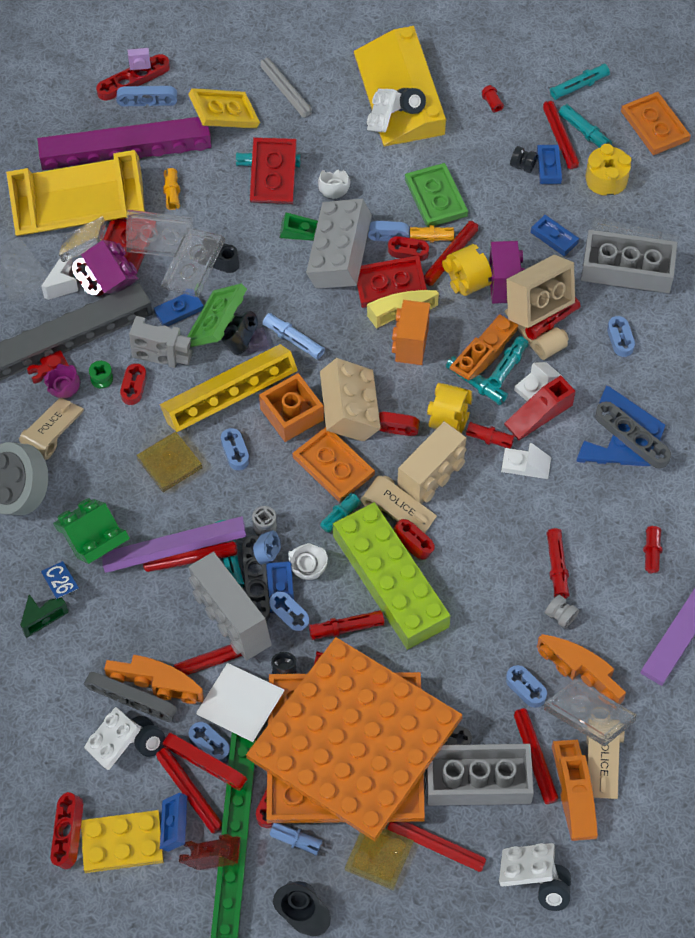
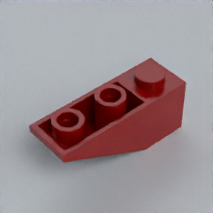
(541, 407)

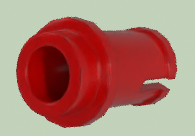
(489, 94)

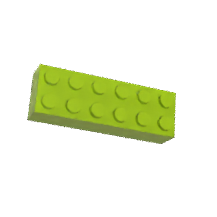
(391, 576)

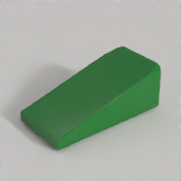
(297, 227)

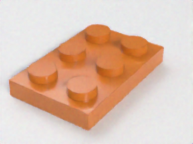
(655, 123)
(333, 464)

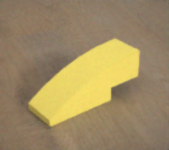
(385, 309)

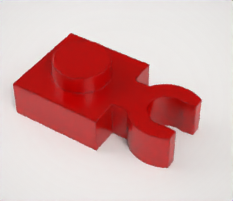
(47, 364)

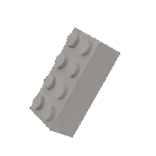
(339, 243)
(629, 261)
(229, 606)
(480, 775)

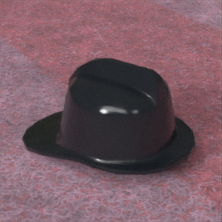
(302, 908)

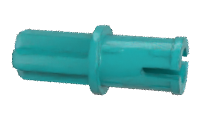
(340, 511)

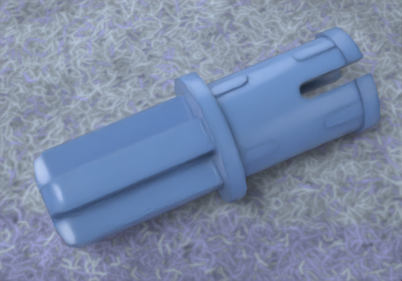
(296, 838)

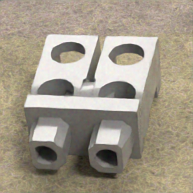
(159, 344)

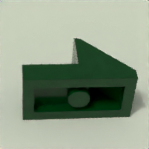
(38, 618)

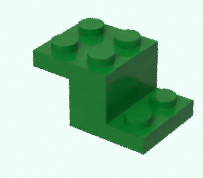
(90, 530)

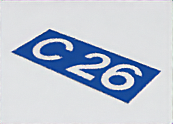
(59, 579)

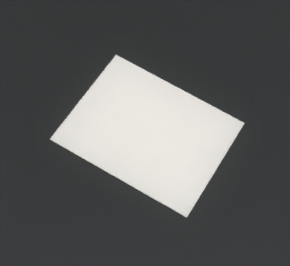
(240, 702)

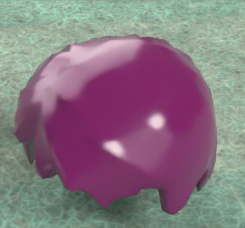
(62, 381)

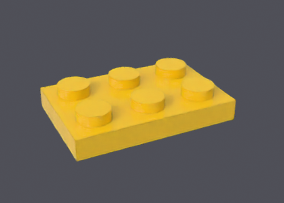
(223, 108)
(121, 841)

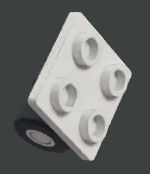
(390, 100)
(118, 732)
(537, 865)

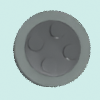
(21, 478)

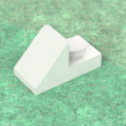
(60, 281)
(540, 375)
(527, 463)

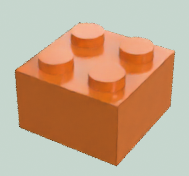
(411, 332)
(291, 407)

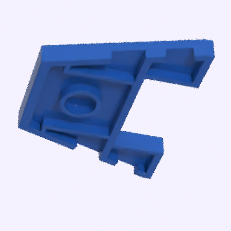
(617, 451)

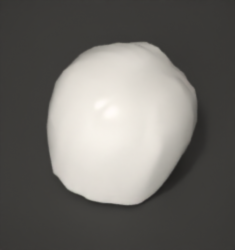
(334, 184)
(308, 561)

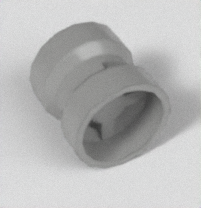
(267, 524)
(561, 611)

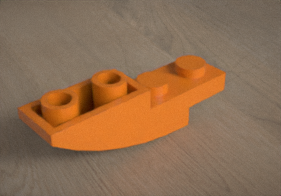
(485, 349)
(575, 660)
(163, 678)
(576, 790)

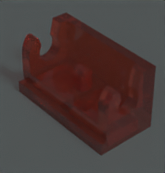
(212, 853)

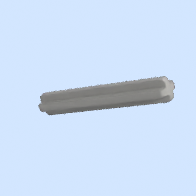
(286, 87)

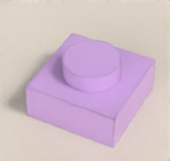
(139, 59)

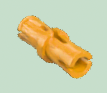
(171, 189)
(432, 233)

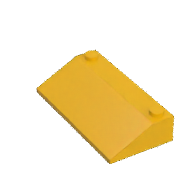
(398, 63)
(75, 194)

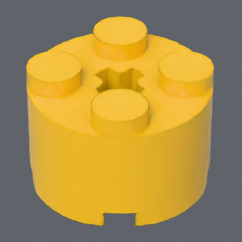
(608, 170)
(467, 270)
(450, 406)

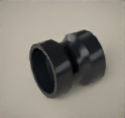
(523, 159)
(283, 663)

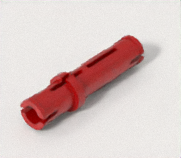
(548, 323)
(558, 568)
(350, 624)

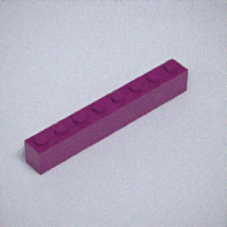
(146, 139)

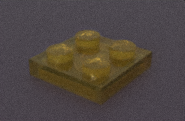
(169, 461)
(380, 859)

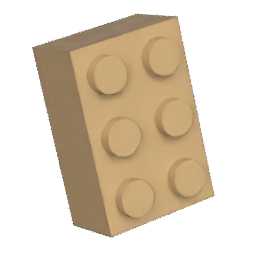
(540, 291)
(349, 400)
(432, 463)

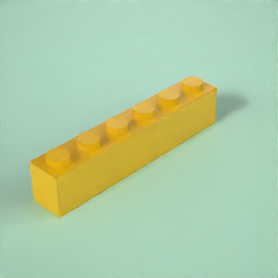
(228, 387)

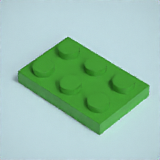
(436, 195)
(216, 315)

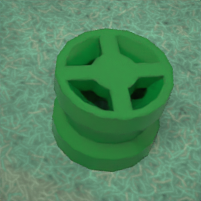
(102, 380)

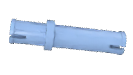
(286, 331)

